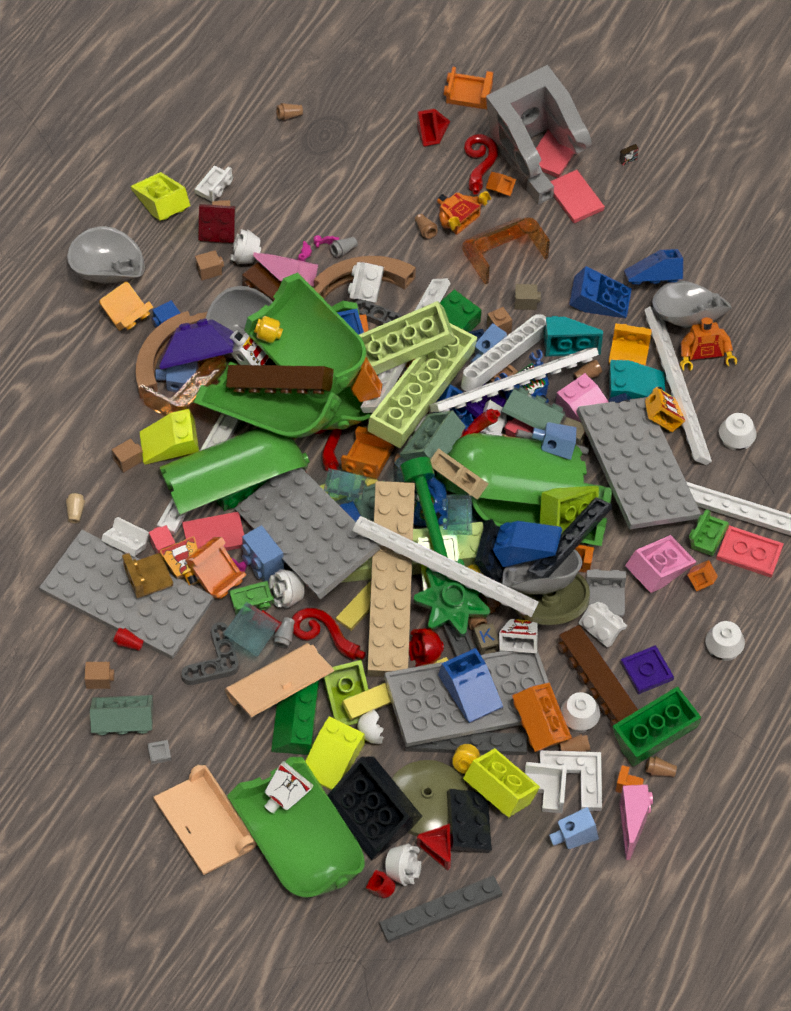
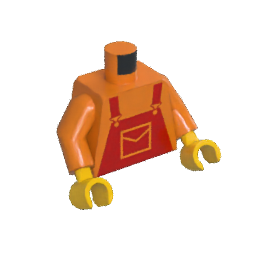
(460, 210)
(705, 341)

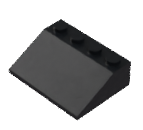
(373, 806)

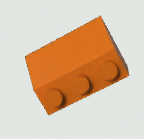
(541, 716)

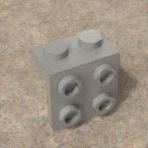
(608, 588)

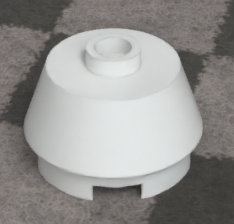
(244, 247)
(737, 431)
(286, 588)
(725, 640)
(580, 712)
(403, 864)

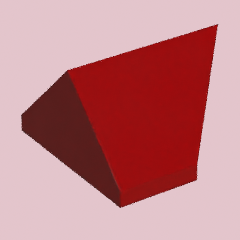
(431, 126)
(437, 845)

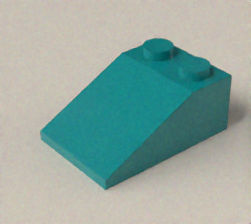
(568, 336)
(633, 379)

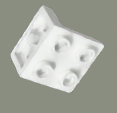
(366, 281)

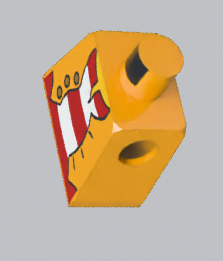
(664, 409)
(175, 556)

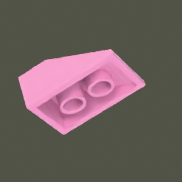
(284, 267)
(579, 393)
(659, 563)
(634, 808)

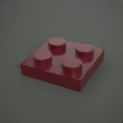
(216, 223)

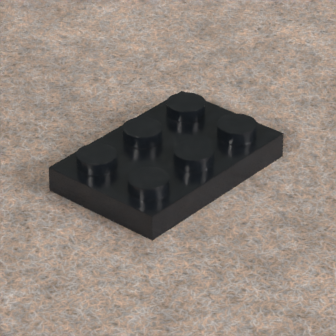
(486, 558)
(469, 821)

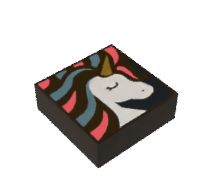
(628, 154)

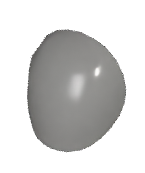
(105, 256)
(688, 303)
(234, 307)
(518, 580)

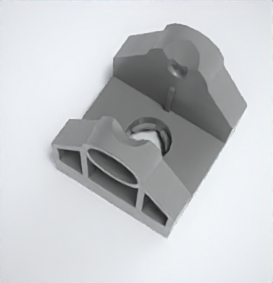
(528, 109)

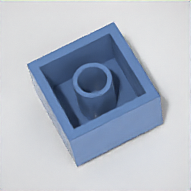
(262, 553)

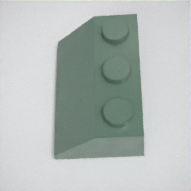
(532, 409)
(435, 432)
(121, 714)

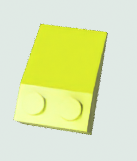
(161, 196)
(169, 437)
(334, 752)

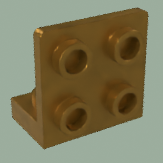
(147, 574)

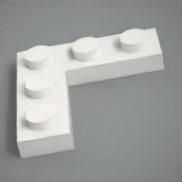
(588, 766)

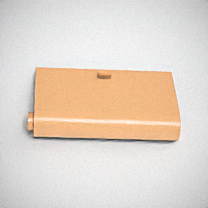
(278, 680)
(207, 813)

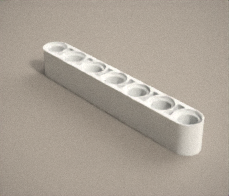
(504, 353)

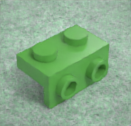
(708, 533)
(256, 595)

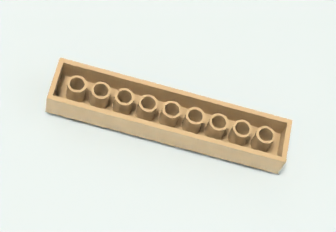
(391, 582)

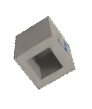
(540, 188)

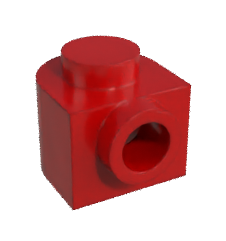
(381, 884)

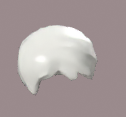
(368, 725)

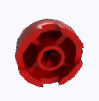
(425, 647)

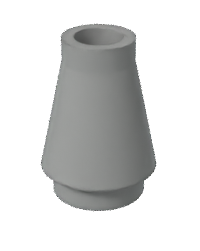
(343, 246)
(284, 634)

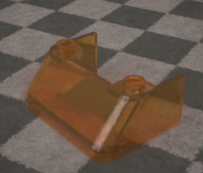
(487, 240)
(185, 396)

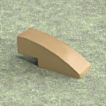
(458, 474)

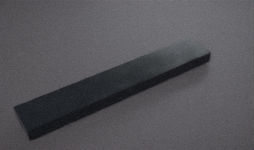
(571, 538)

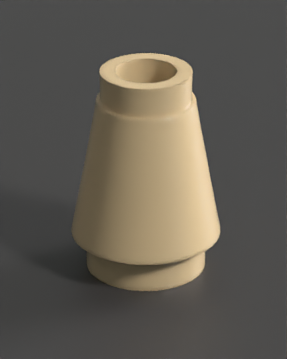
(74, 507)

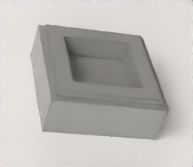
(159, 752)

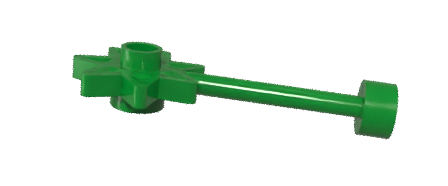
(445, 597)

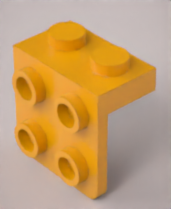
(124, 306)
(630, 343)

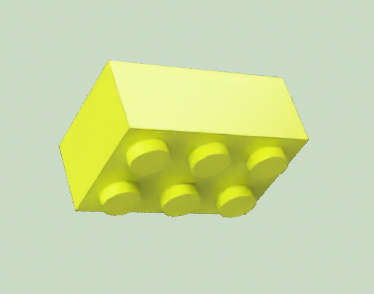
(501, 782)

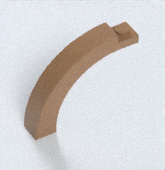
(394, 272)
(154, 346)

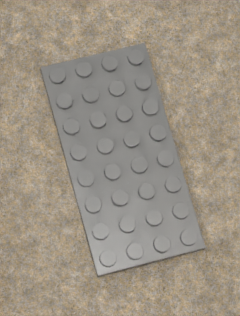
(638, 464)
(308, 530)
(96, 584)
(430, 713)

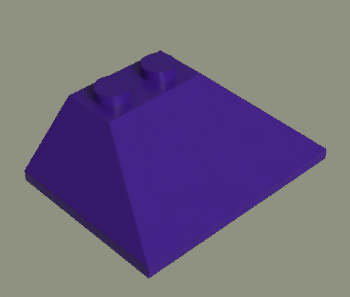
(196, 343)

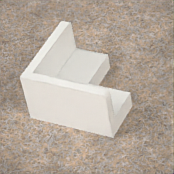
(551, 782)

